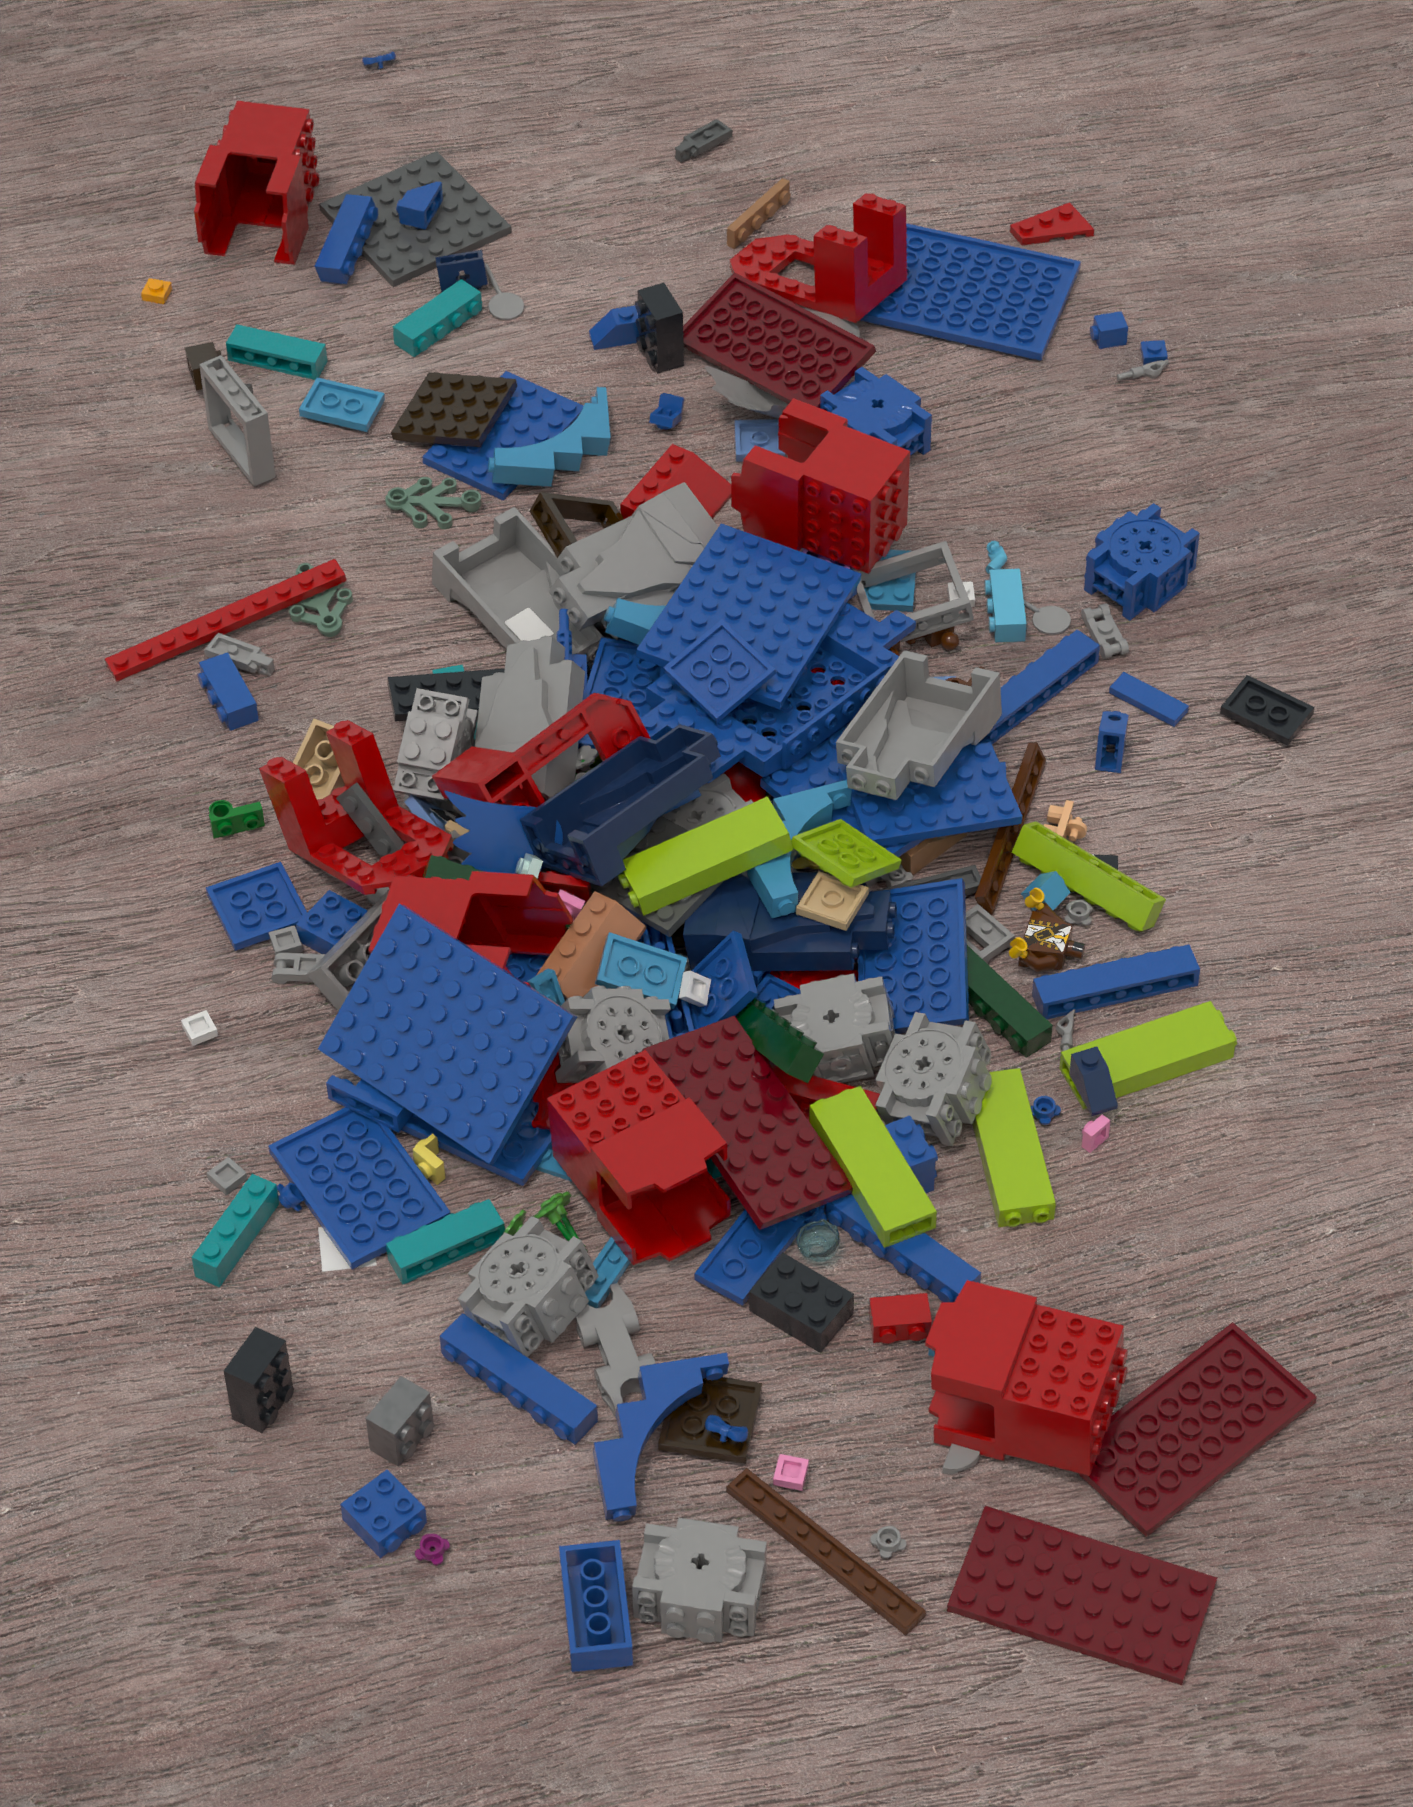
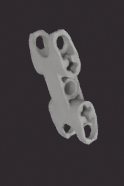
(610, 1330)

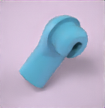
(997, 556)

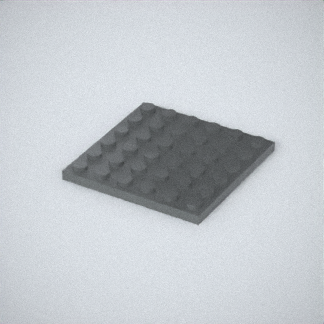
(404, 251)

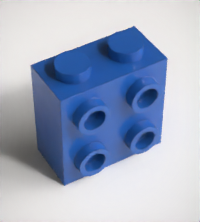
(328, 922)
(915, 1149)
(384, 1513)

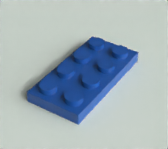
(746, 1255)

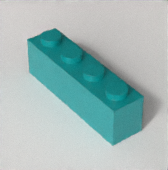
(437, 318)
(276, 352)
(235, 1230)
(445, 1241)

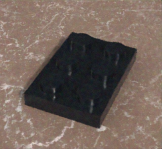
(1267, 710)

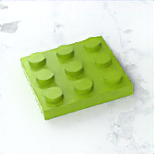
(845, 853)

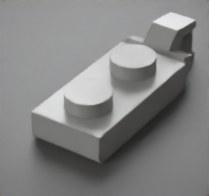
(242, 654)

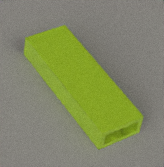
(705, 856)
(1160, 1049)
(1012, 1153)
(874, 1166)

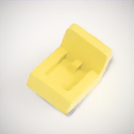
(427, 1161)

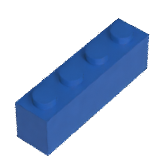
(346, 239)

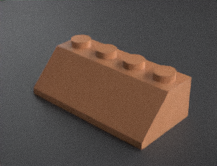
(581, 947)

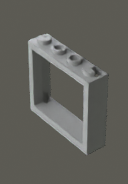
(228, 393)
(931, 618)

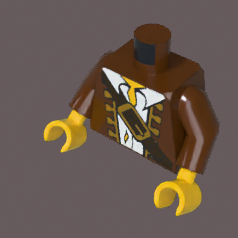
(1045, 939)

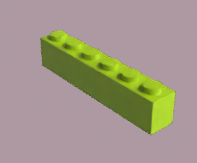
(1089, 876)

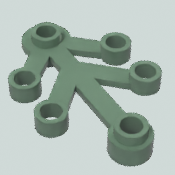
(403, 499)
(328, 622)

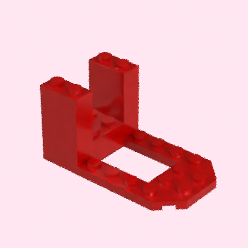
(850, 267)
(507, 777)
(322, 826)

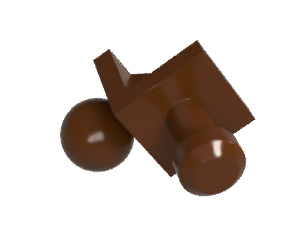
(945, 637)

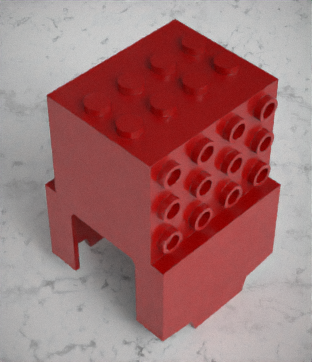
(258, 177)
(832, 493)
(487, 913)
(640, 1158)
(1024, 1378)

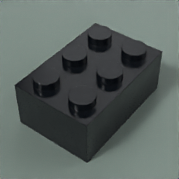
(660, 328)
(801, 1302)
(259, 1380)

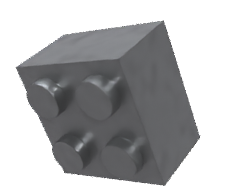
(400, 1421)

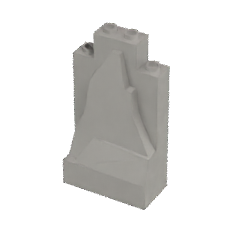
(634, 558)
(505, 577)
(528, 699)
(915, 726)

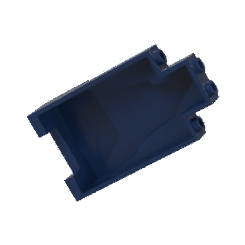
(618, 803)
(790, 939)

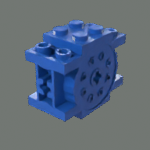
(882, 410)
(1141, 561)

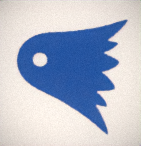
(494, 834)

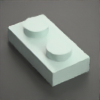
(529, 865)

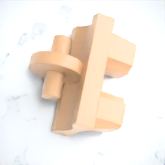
(1066, 825)

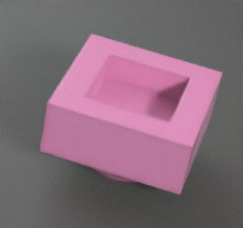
(572, 903)
(1095, 1133)
(791, 1472)

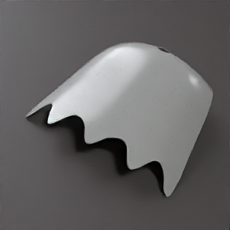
(745, 394)

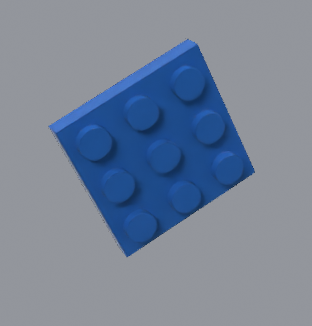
(719, 670)
(256, 905)
(730, 985)

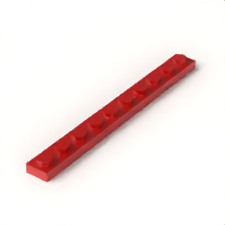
(225, 619)

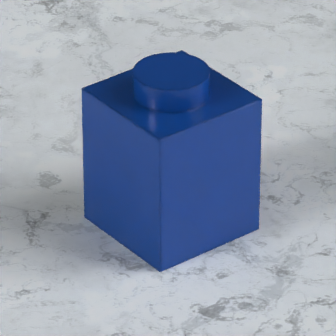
(1109, 330)

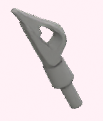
(1150, 370)
(1066, 1032)

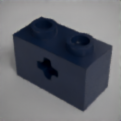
(470, 262)

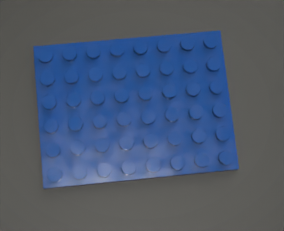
(978, 293)
(766, 593)
(447, 1033)

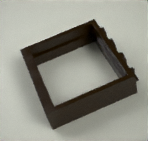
(551, 510)

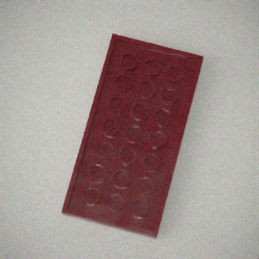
(774, 342)
(772, 1150)
(1194, 1428)
(1082, 1595)

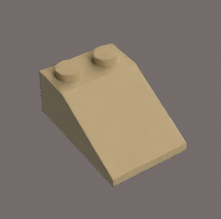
(318, 760)

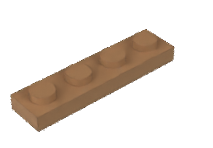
(758, 213)

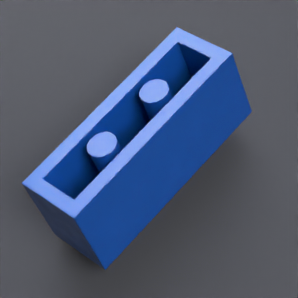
(227, 691)

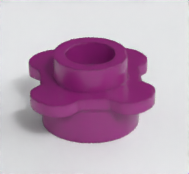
(432, 1541)

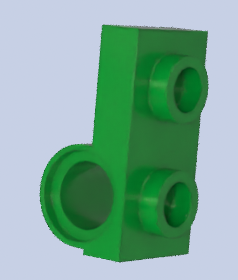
(229, 820)

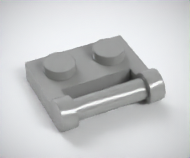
(987, 932)

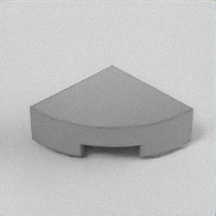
(959, 1459)

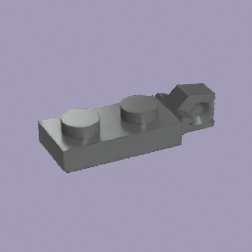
(702, 140)

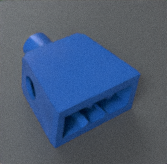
(1111, 732)

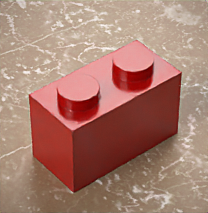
(900, 1318)

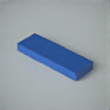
(1148, 699)

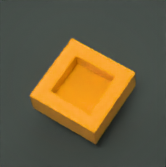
(156, 291)

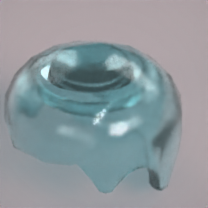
(818, 1241)

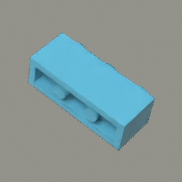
(1006, 605)

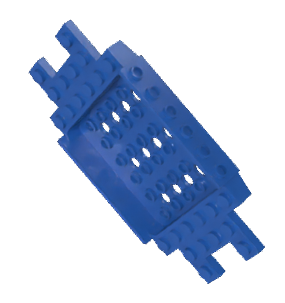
(851, 652)

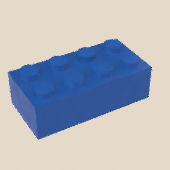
(596, 1606)

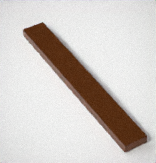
(1006, 837)
(826, 1551)

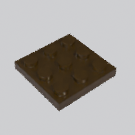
(728, 1398)

